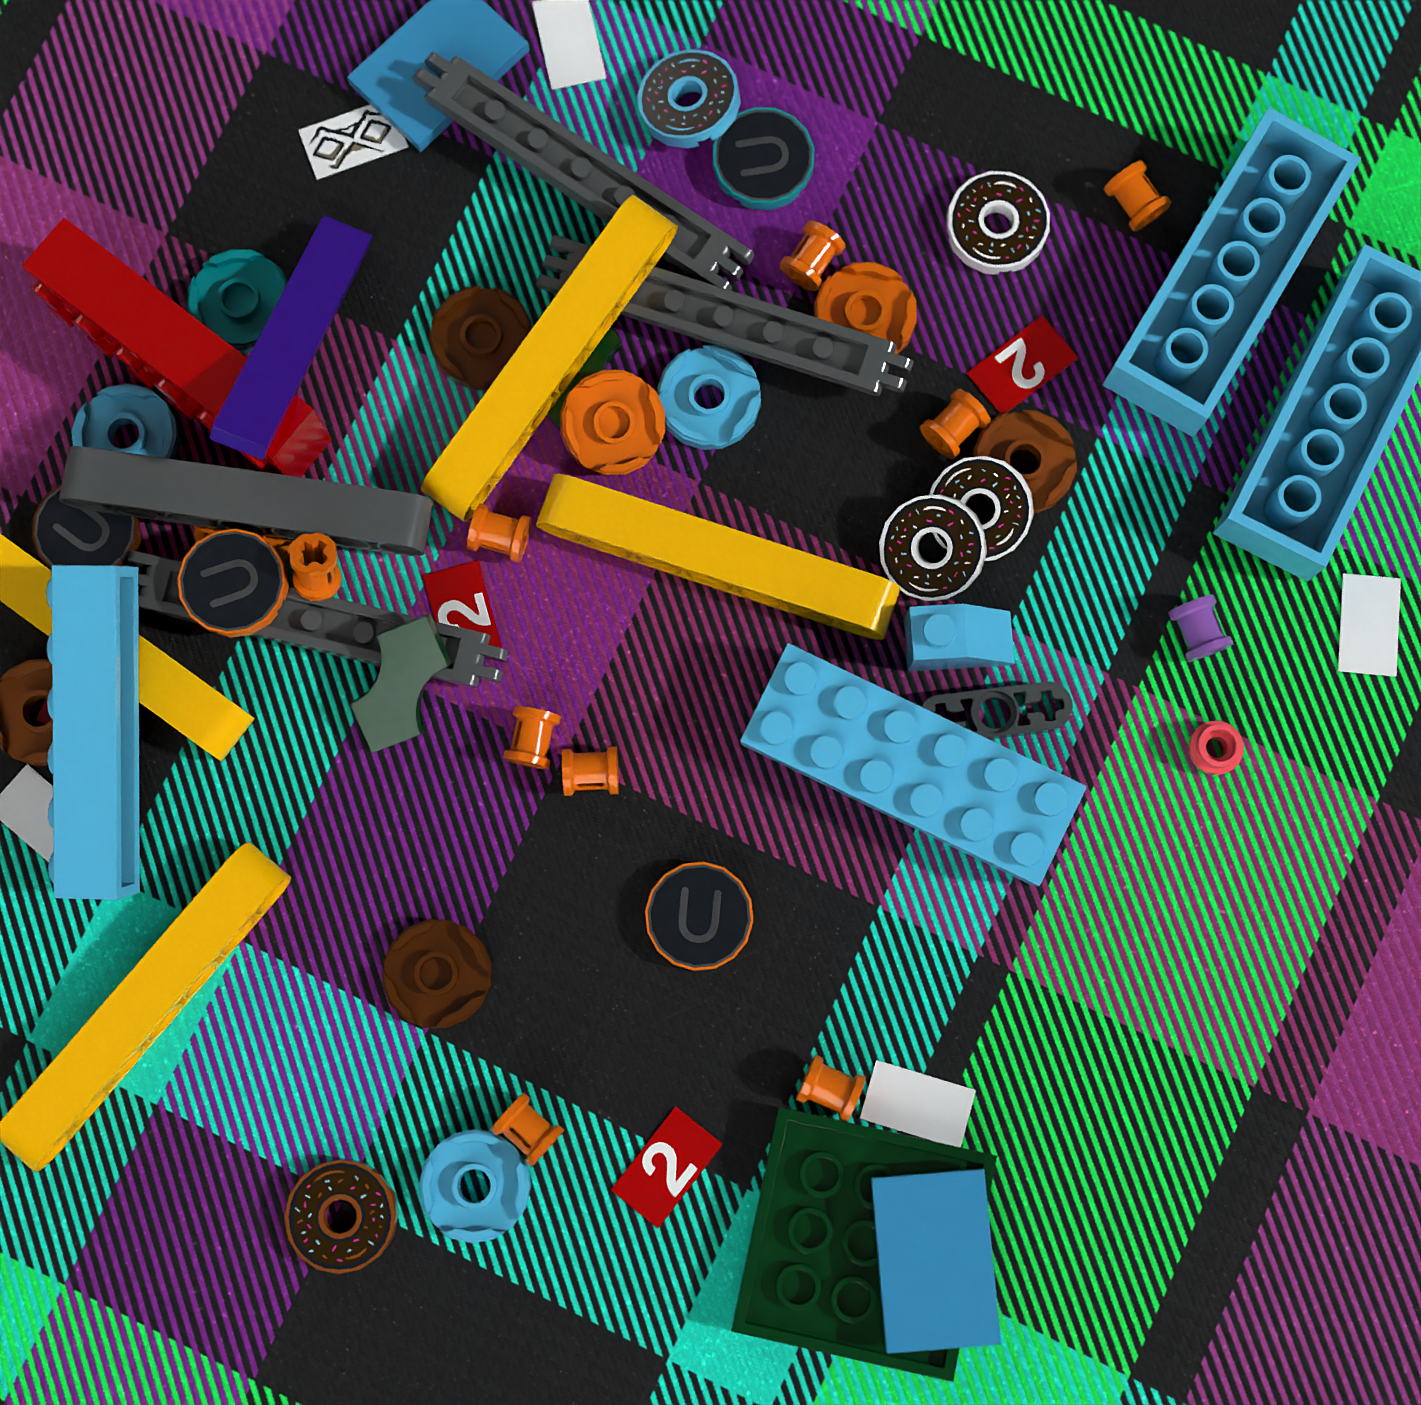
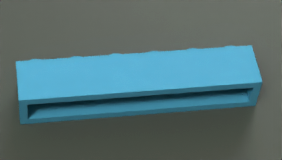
(94, 731)

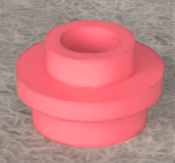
(1230, 741)

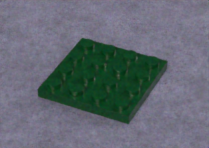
(814, 1240)

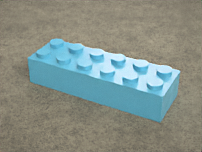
(1231, 272)
(1331, 419)
(913, 765)

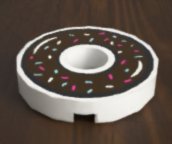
(1001, 194)
(1005, 487)
(901, 547)

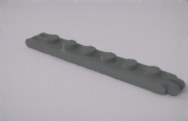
(574, 165)
(750, 326)
(329, 625)

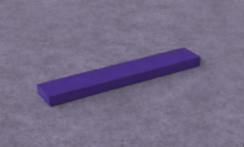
(290, 339)

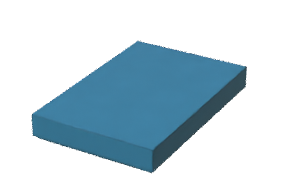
(450, 30)
(935, 1261)

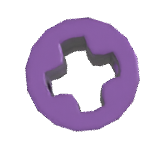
(1200, 628)

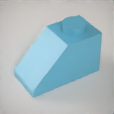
(957, 637)

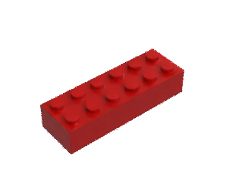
(158, 341)

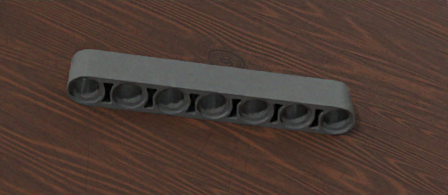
(245, 500)

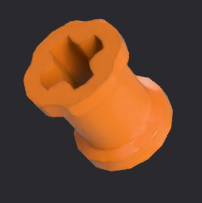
(1137, 195)
(812, 255)
(955, 423)
(499, 533)
(315, 566)
(531, 737)
(590, 771)
(831, 1088)
(527, 1129)

